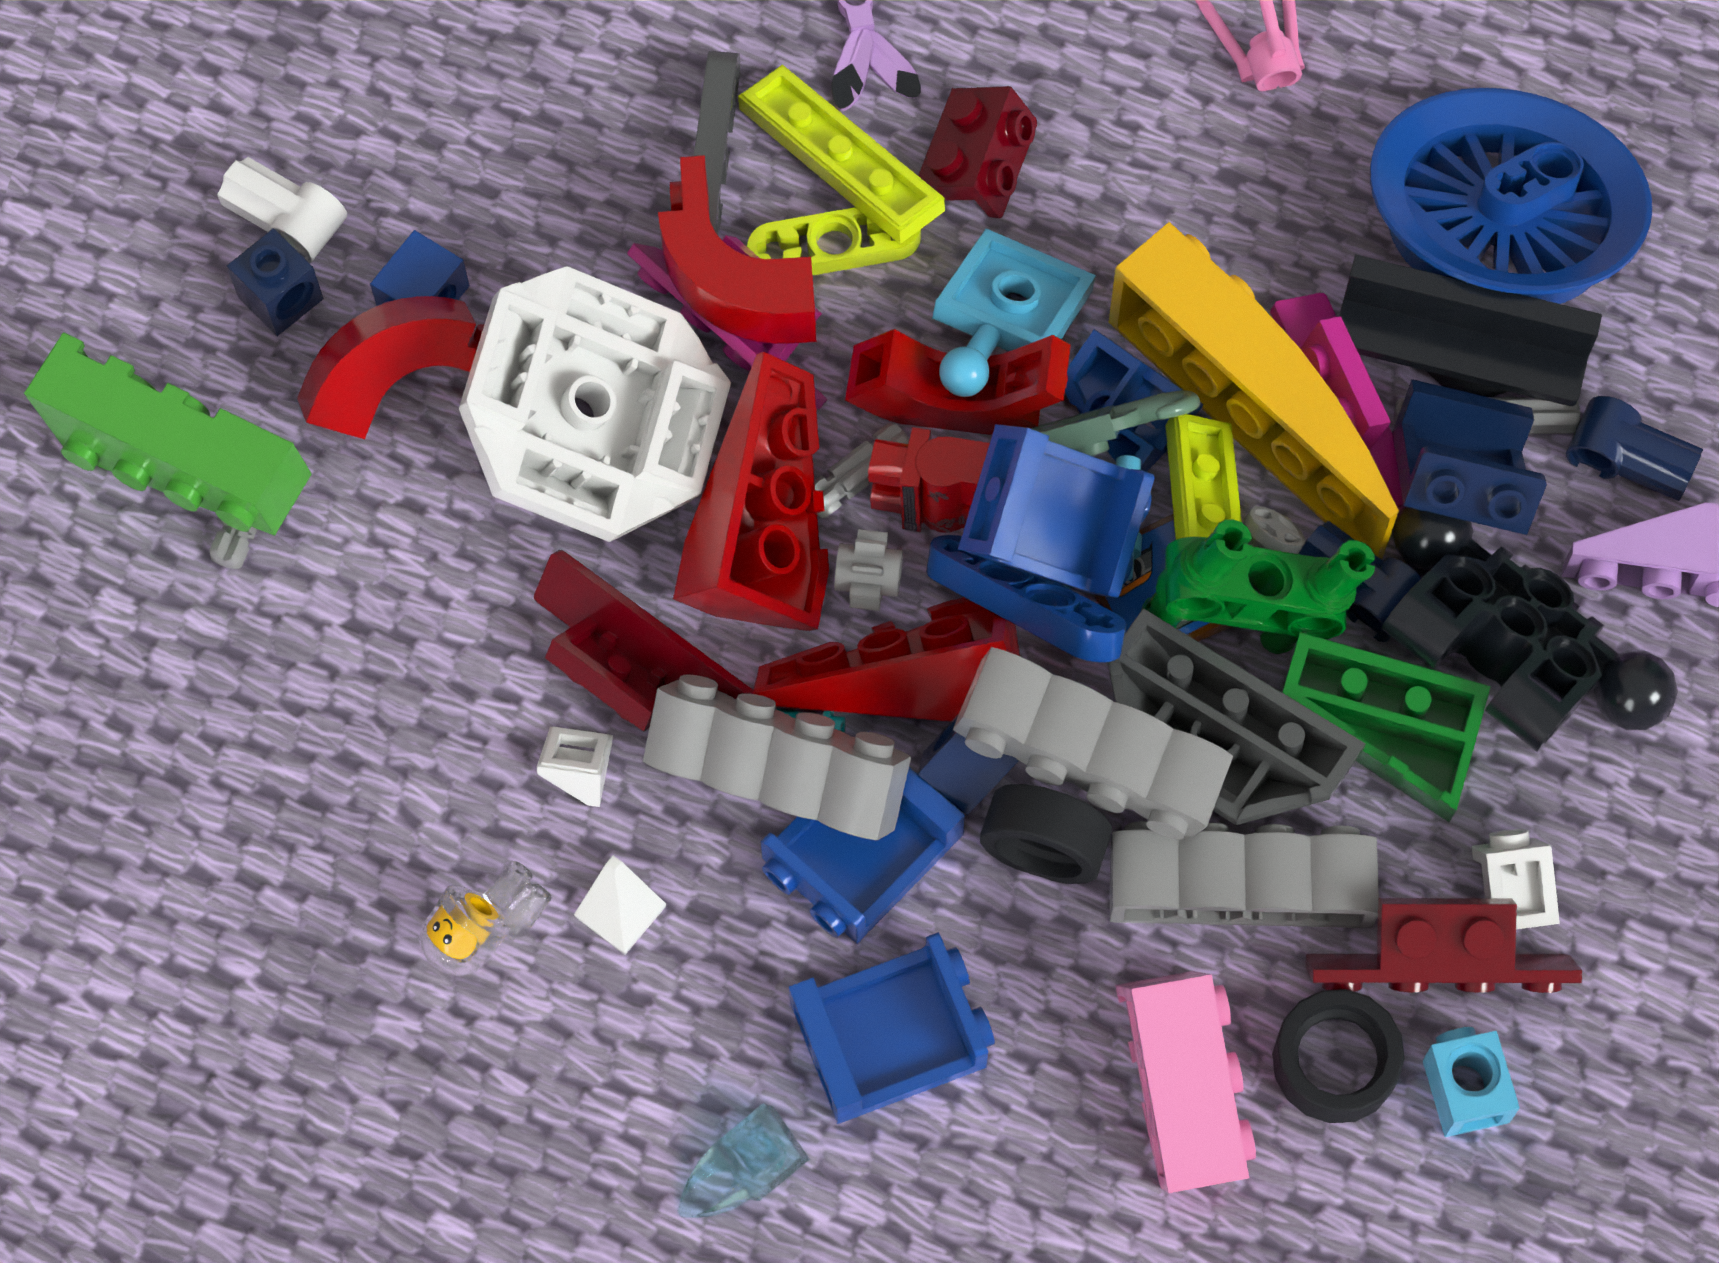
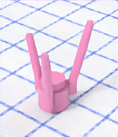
(1272, 57)

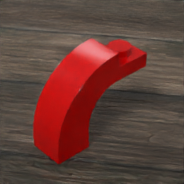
(729, 289)
(380, 349)
(902, 384)

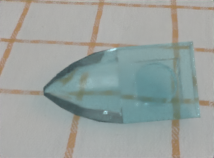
(742, 1165)

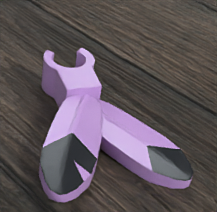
(865, 50)

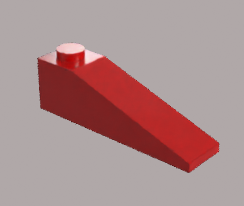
(756, 527)
(893, 670)

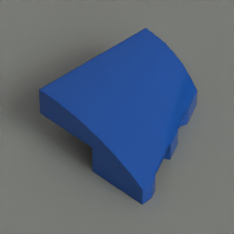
(1110, 375)

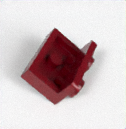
(980, 147)

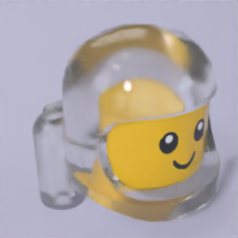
(472, 924)

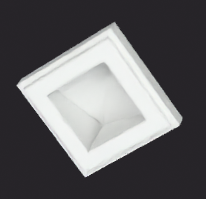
(575, 770)
(619, 906)

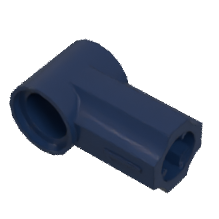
(1619, 444)
(1374, 596)

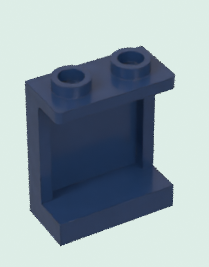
(1466, 458)

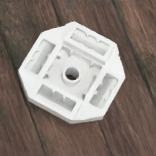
(638, 370)

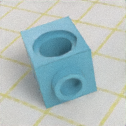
(1462, 1109)

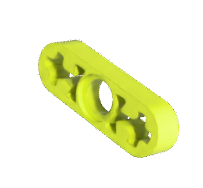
(847, 221)

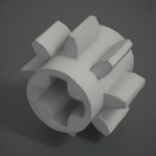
(868, 570)

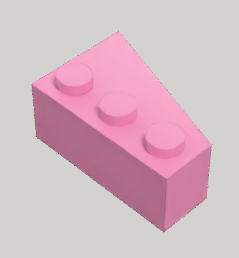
(1188, 1080)

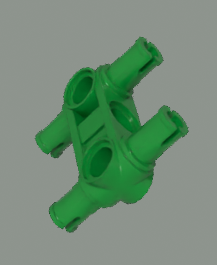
(1299, 592)

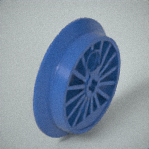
(1521, 205)

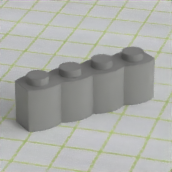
(1095, 743)
(777, 759)
(1245, 878)

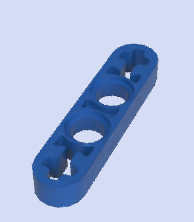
(1029, 602)

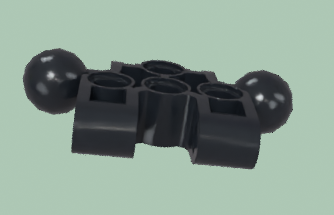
(1519, 632)

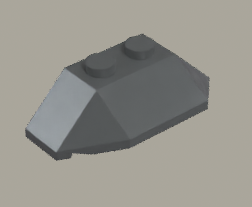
(1278, 746)

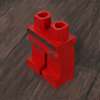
(926, 479)

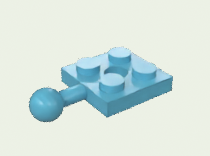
(978, 306)

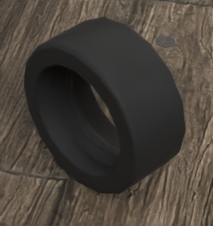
(1046, 833)
(1355, 1009)

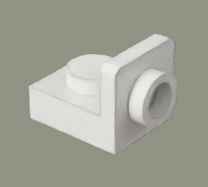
(1523, 871)

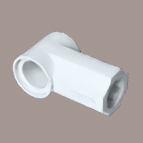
(301, 215)

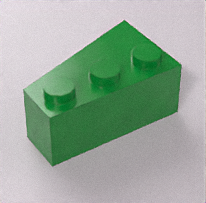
(1411, 717)

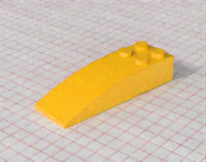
(1249, 373)

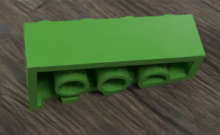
(165, 440)

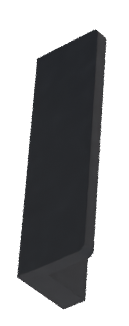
(1468, 330)

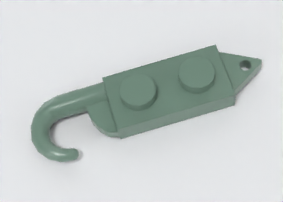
(1092, 429)

